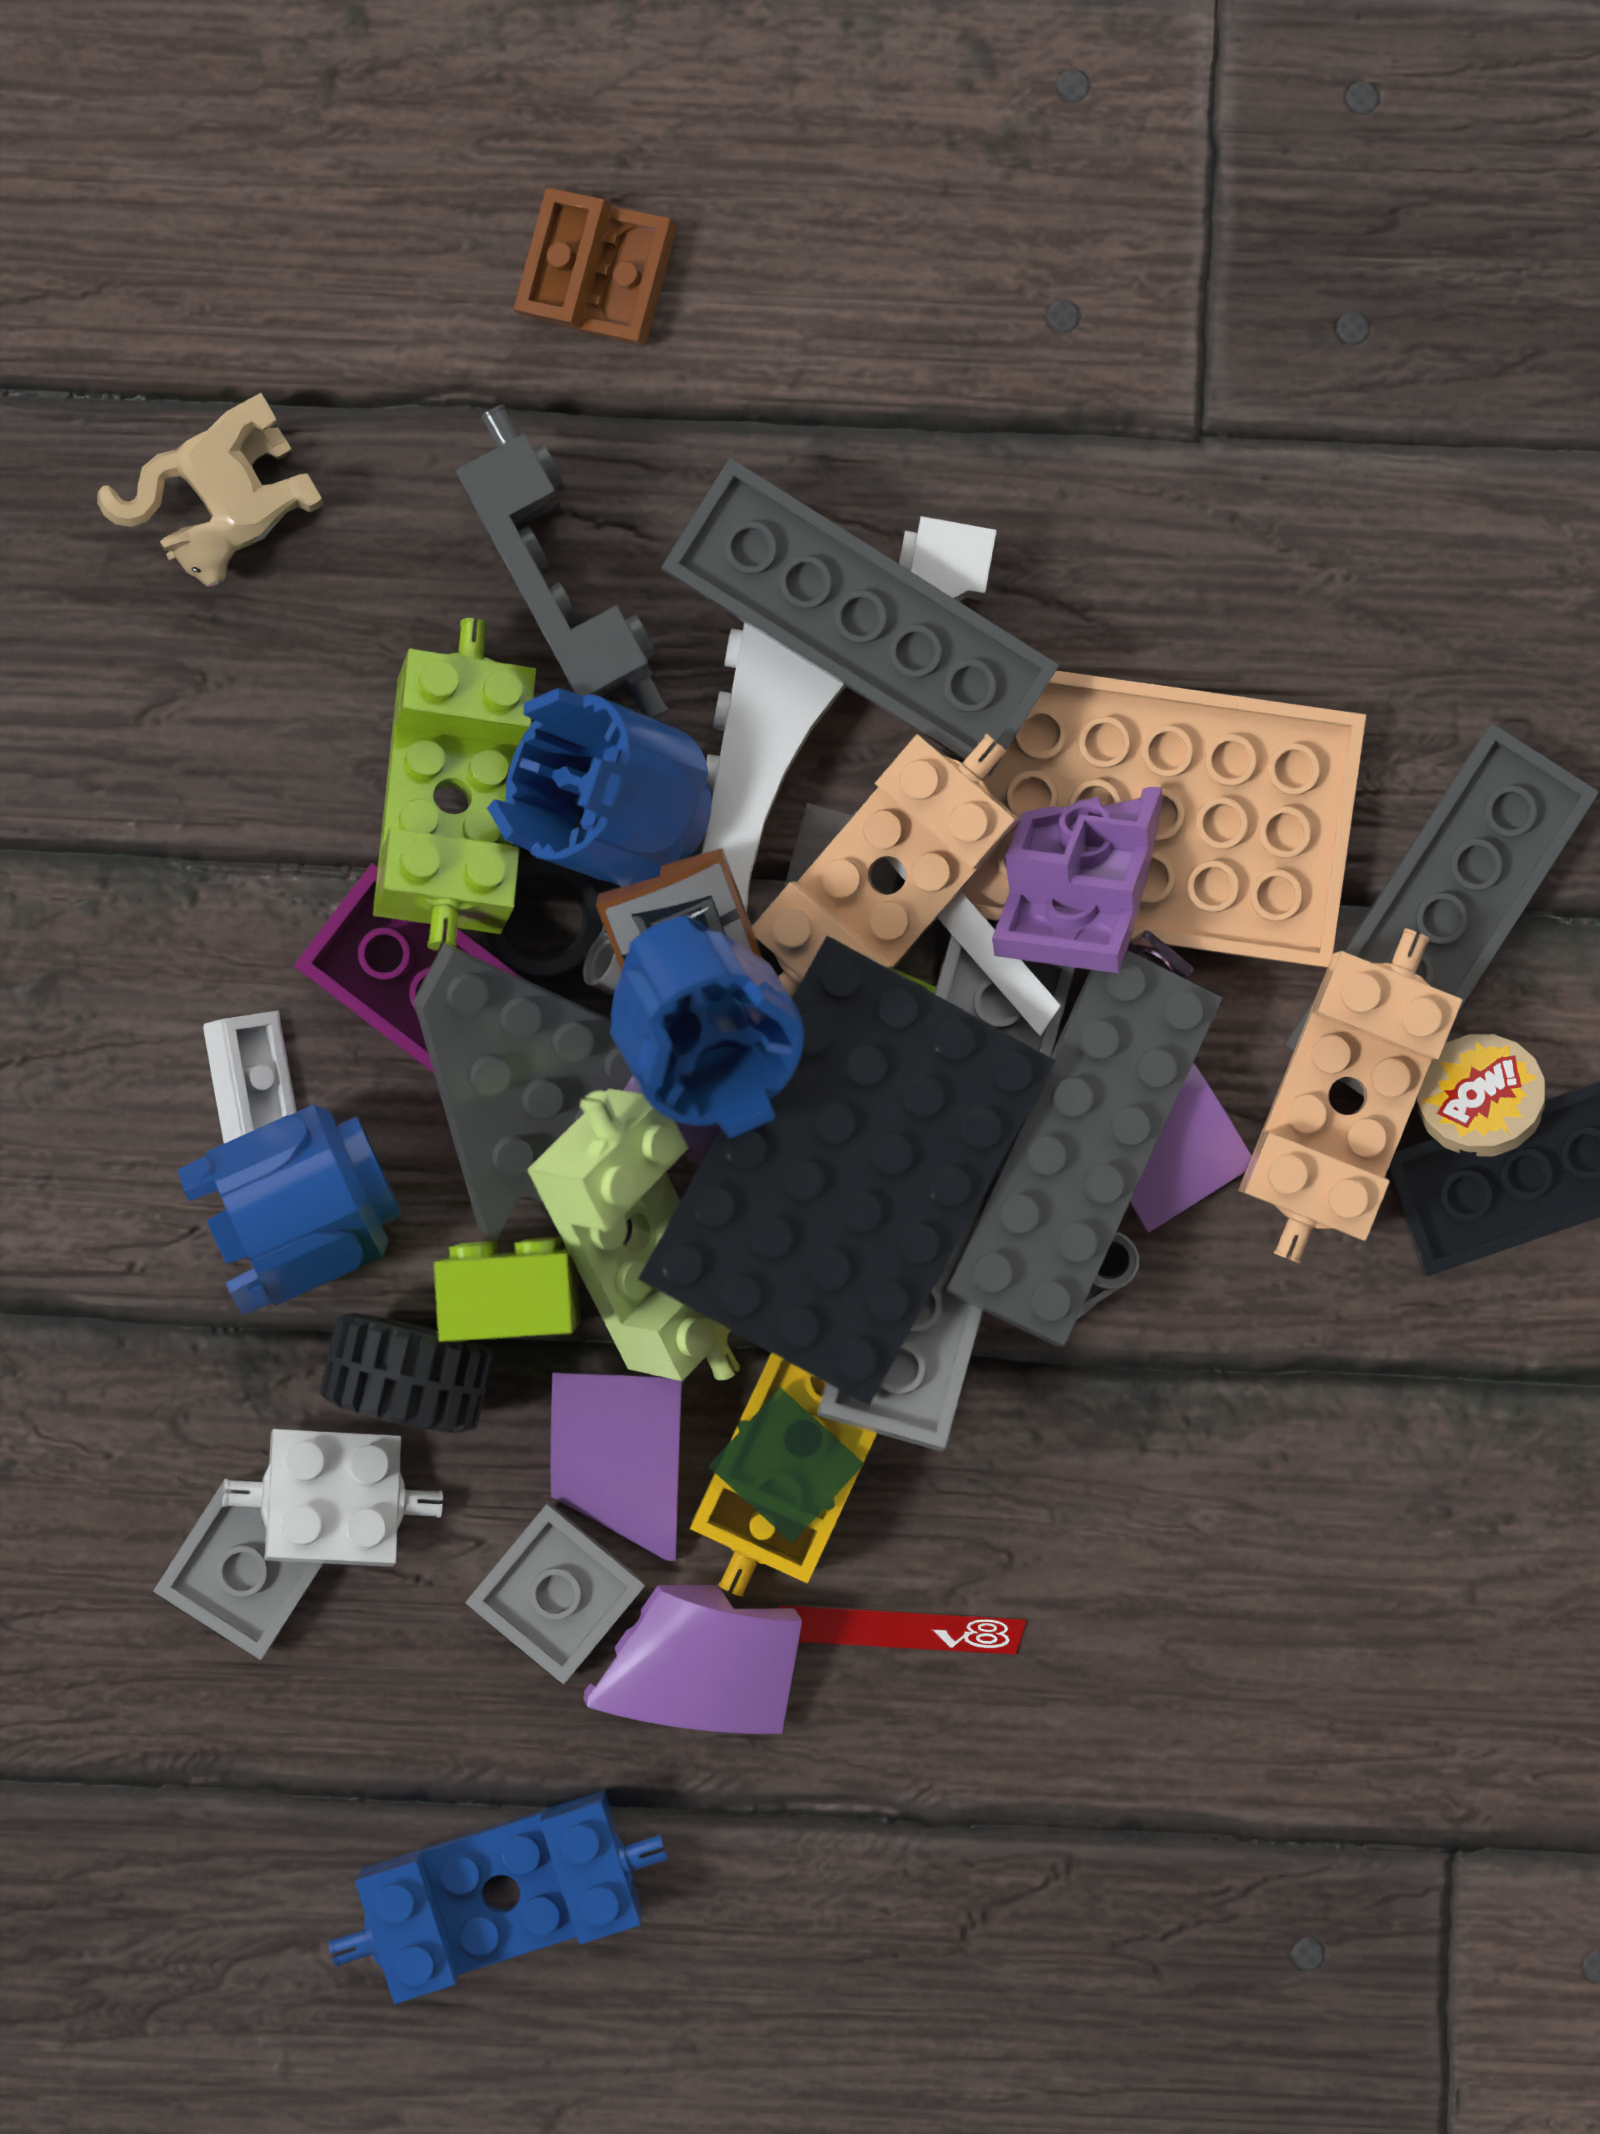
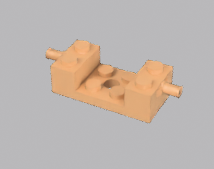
(927, 816)
(1364, 1025)

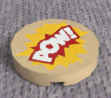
(1482, 1095)

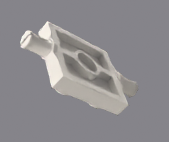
(332, 1498)

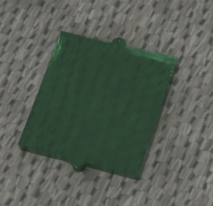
(786, 1464)

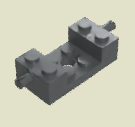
(512, 492)

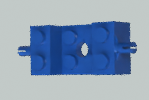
(431, 1911)

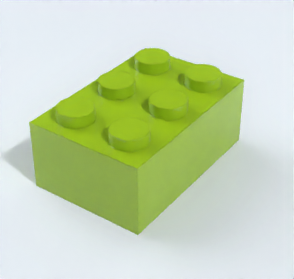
(507, 1292)

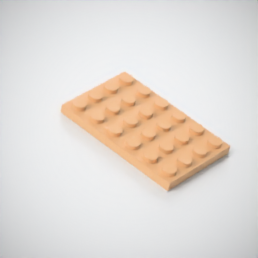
(1247, 813)

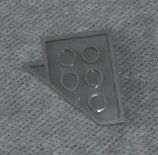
(509, 1073)

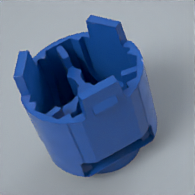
(621, 770)
(704, 1026)
(298, 1203)

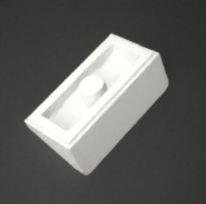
(249, 1072)

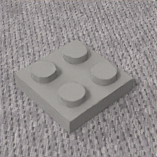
(228, 1583)
(555, 1593)

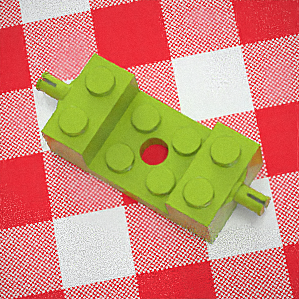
(455, 730)

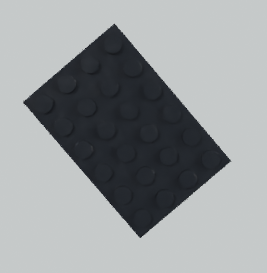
(852, 1199)

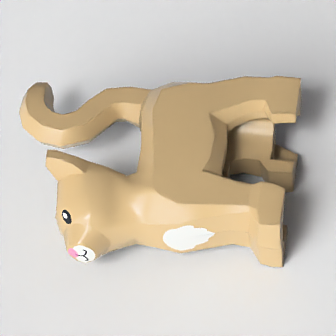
(223, 477)

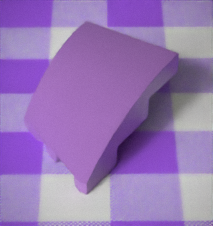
(1077, 882)
(1192, 1156)
(619, 1453)
(702, 1664)

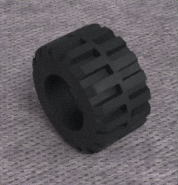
(406, 1374)

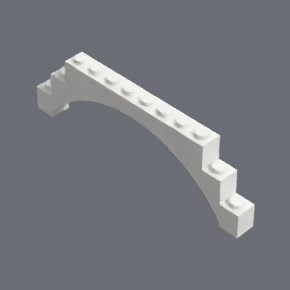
(783, 698)

